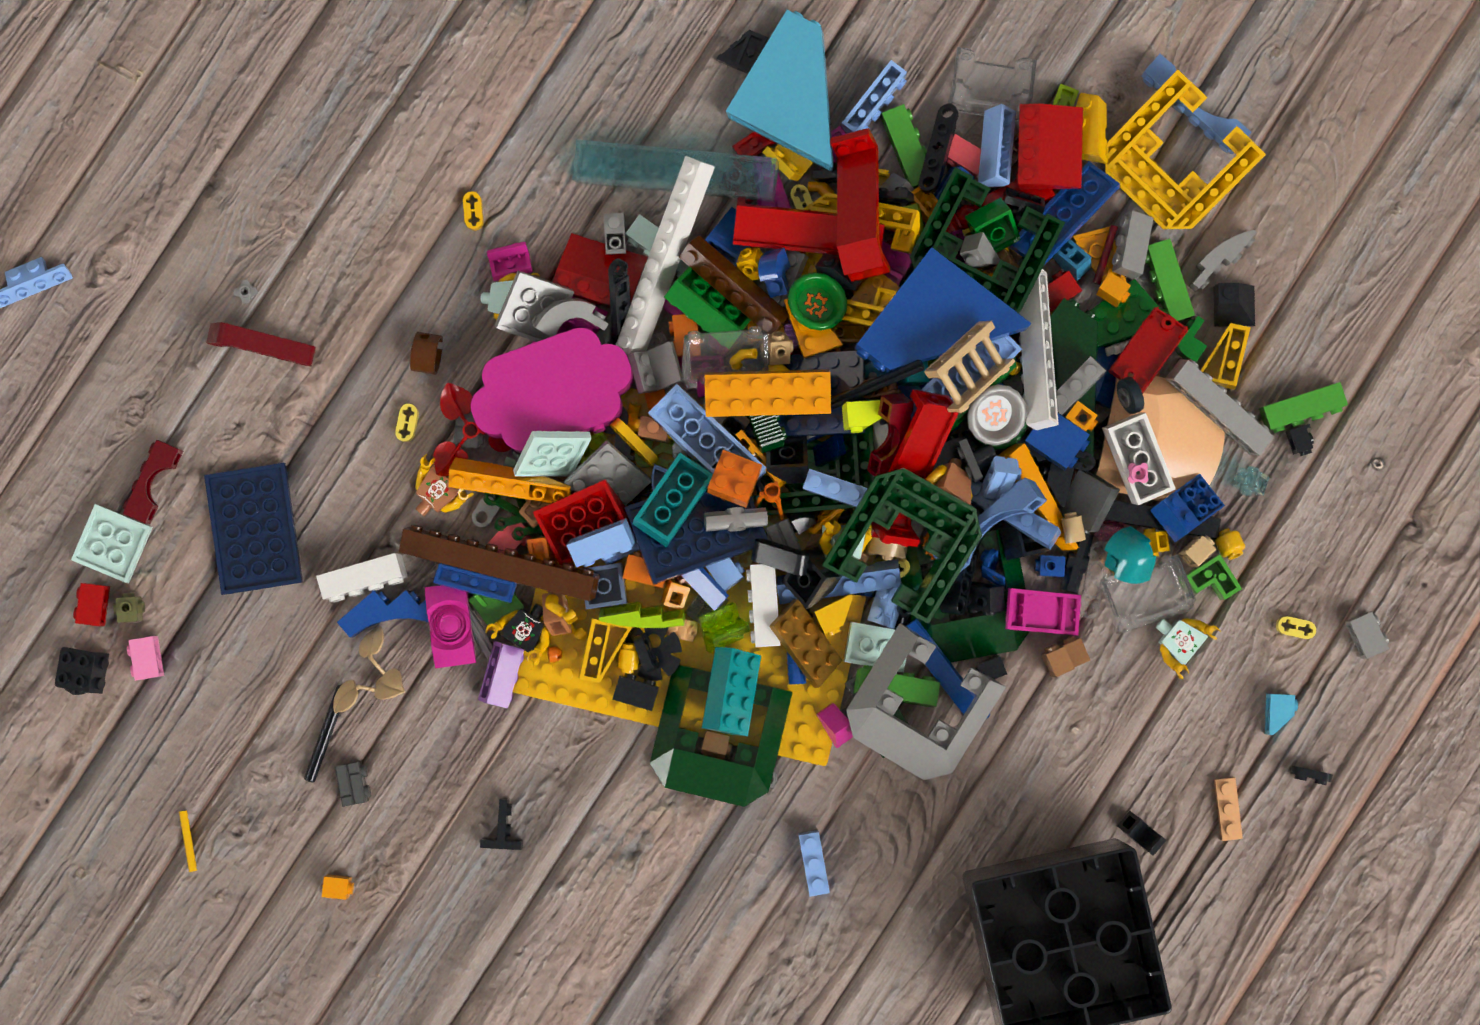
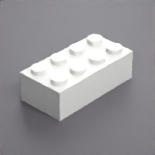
(1134, 442)
(362, 576)
(764, 604)

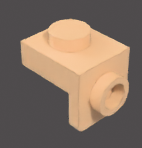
(684, 632)

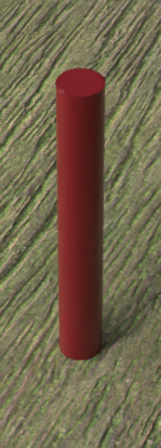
(1105, 254)

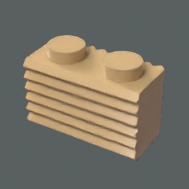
(1197, 551)

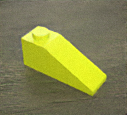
(860, 415)

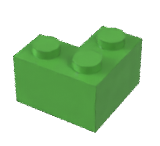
(1214, 573)

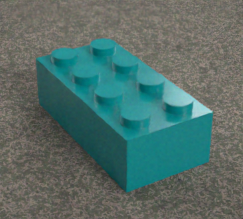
(672, 499)
(731, 691)

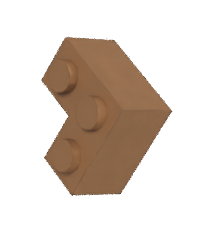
(1065, 657)

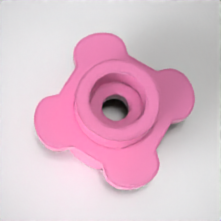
(1142, 477)

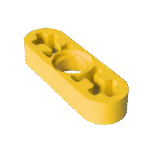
(634, 442)

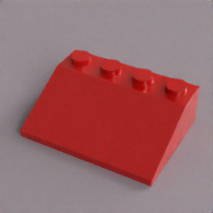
(1050, 147)
(586, 268)
(578, 515)

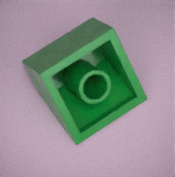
(996, 223)

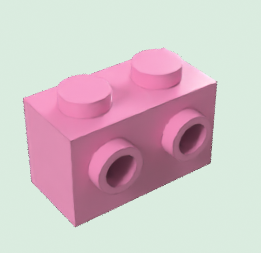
(145, 658)

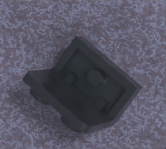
(81, 670)

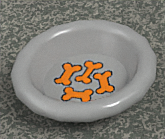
(997, 415)

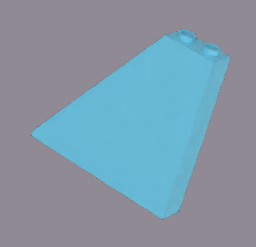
(789, 91)

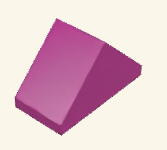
(835, 724)

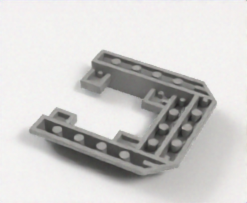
(874, 709)

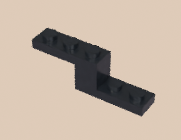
(886, 196)

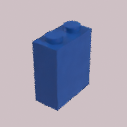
(1059, 443)

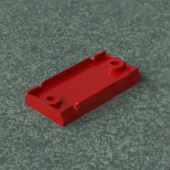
(1149, 348)

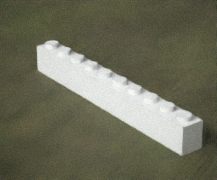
(664, 255)

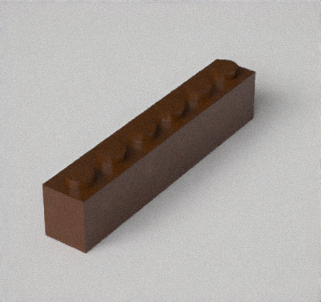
(734, 285)

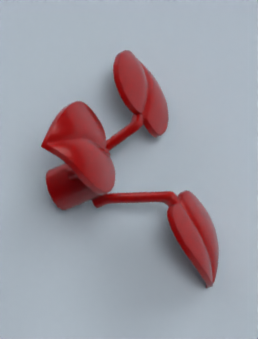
(454, 403)

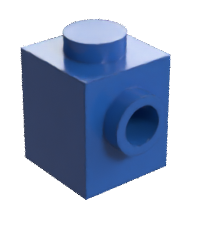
(1050, 566)

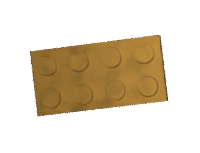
(805, 643)

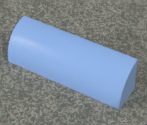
(997, 146)

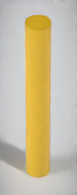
(187, 841)

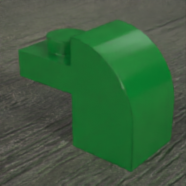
(1190, 346)

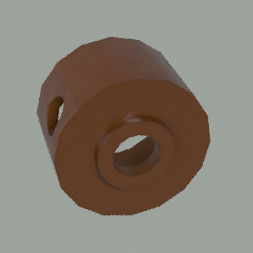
(424, 353)

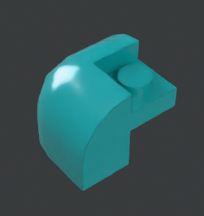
(1130, 556)

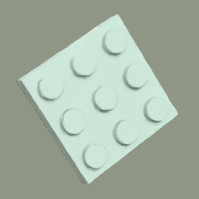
(552, 453)
(111, 543)

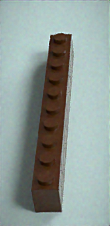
(499, 563)

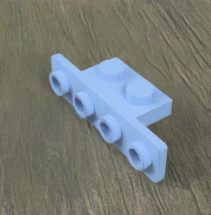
(31, 279)

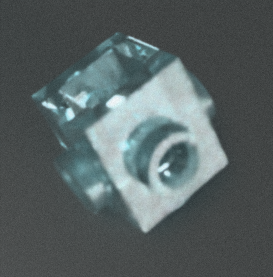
(1250, 481)

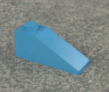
(1073, 259)

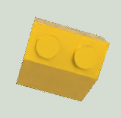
(833, 615)

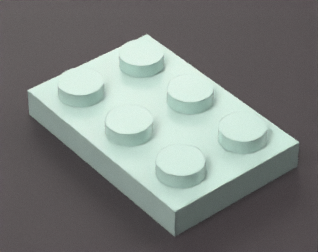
(866, 644)

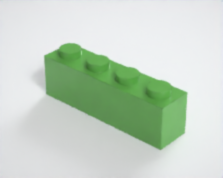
(905, 142)
(1168, 280)
(1304, 406)
(913, 690)

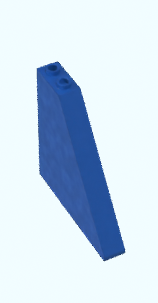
(932, 314)

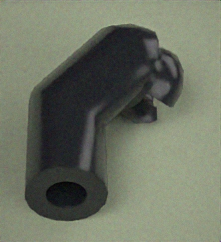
(903, 618)

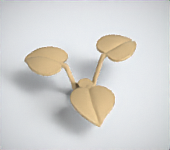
(386, 687)

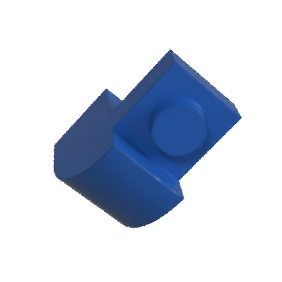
(772, 271)

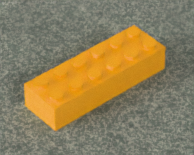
(767, 393)

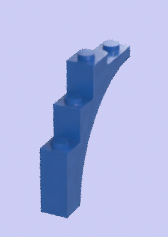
(376, 609)

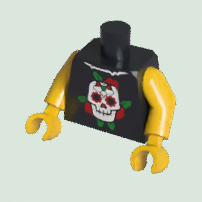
(524, 630)

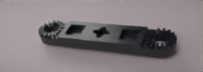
(936, 161)
(619, 295)

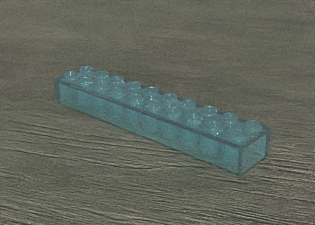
(659, 167)

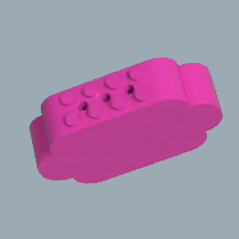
(552, 386)

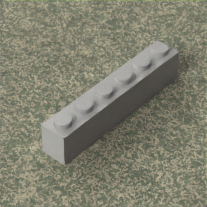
(1219, 407)

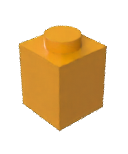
(1114, 290)
(337, 887)

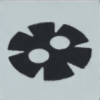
(668, 645)

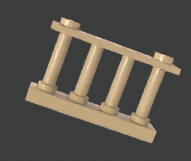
(954, 356)

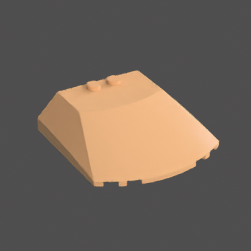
(1183, 432)

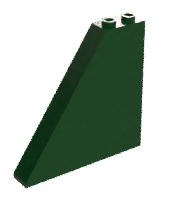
(1073, 343)

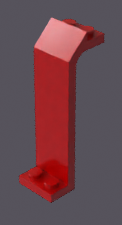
(858, 205)
(787, 228)
(918, 454)

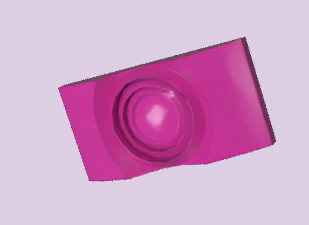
(1043, 611)
(449, 626)

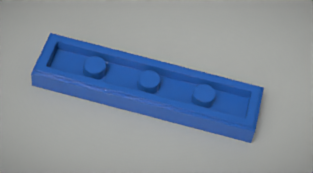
(474, 583)

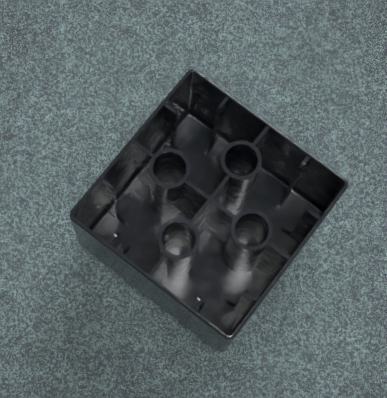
(1068, 938)

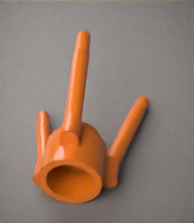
(771, 494)

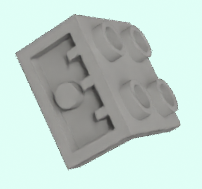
(655, 368)

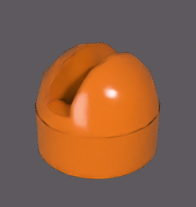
(554, 654)

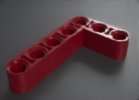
(229, 335)

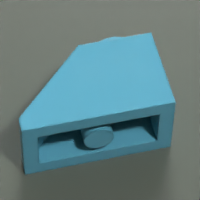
(1279, 711)

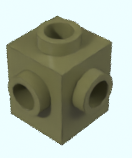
(129, 608)

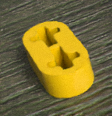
(468, 211)

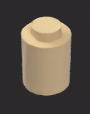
(1073, 528)

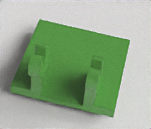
(492, 609)

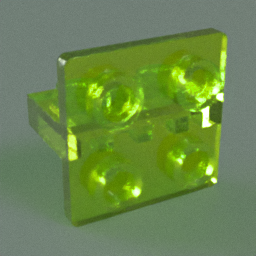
(722, 627)

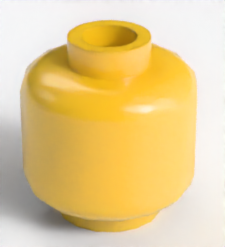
(1230, 544)

